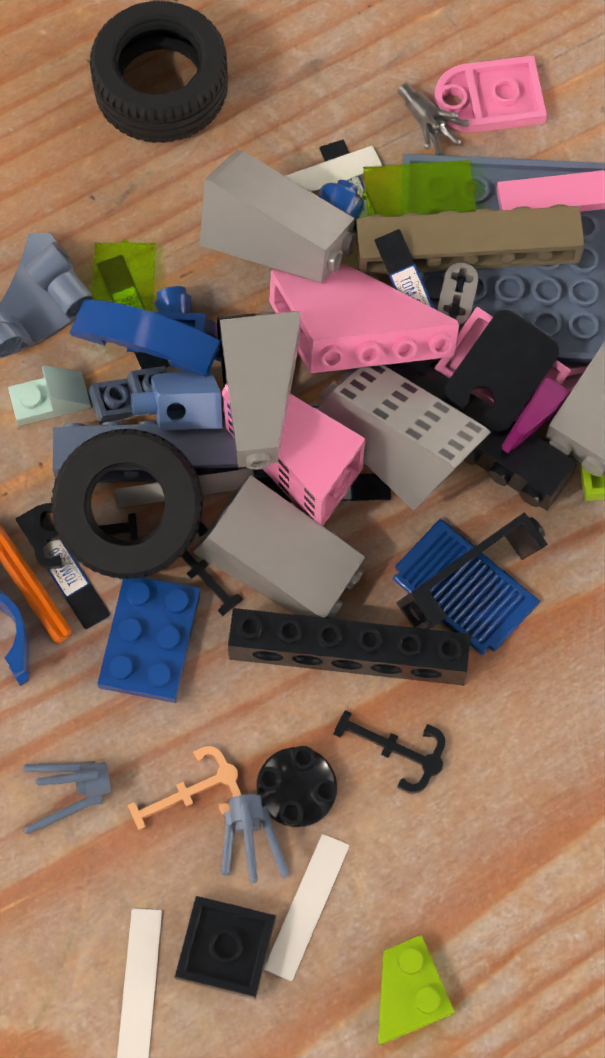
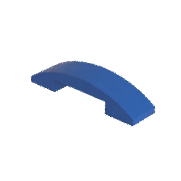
(147, 333)

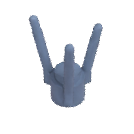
(89, 778)
(247, 814)

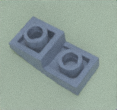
(113, 398)

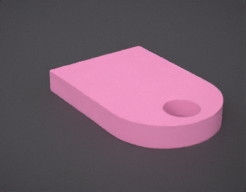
(493, 94)

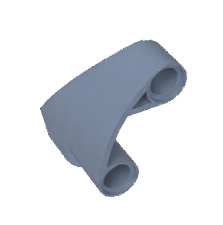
(41, 296)

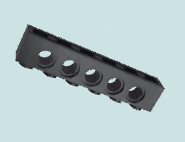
(349, 646)

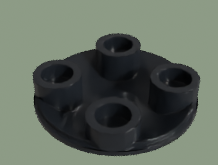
(297, 786)

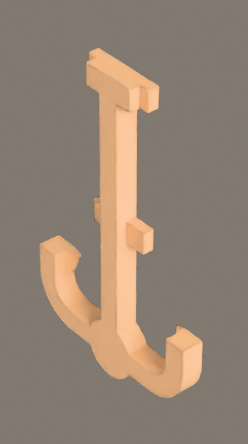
(226, 775)

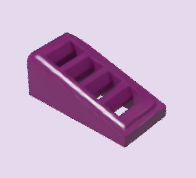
(539, 409)

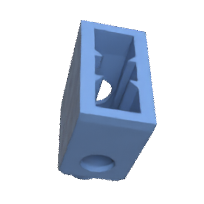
(181, 401)

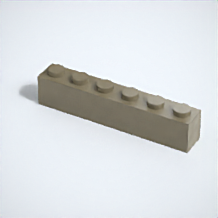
(477, 238)

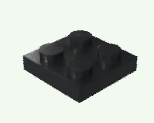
(225, 947)

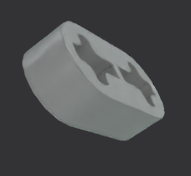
(464, 299)

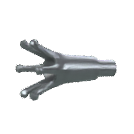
(430, 117)

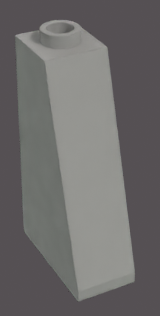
(259, 375)

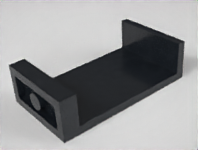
(419, 605)

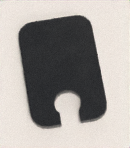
(508, 362)

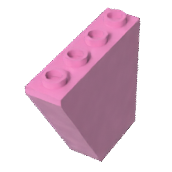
(360, 321)

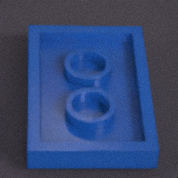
(149, 638)

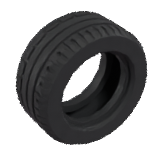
(152, 28)

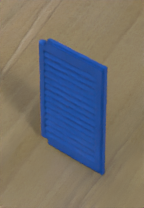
(475, 597)

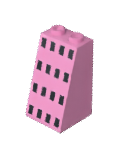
(315, 458)

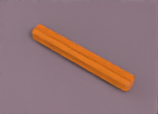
(32, 590)

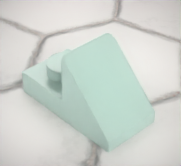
(54, 395)

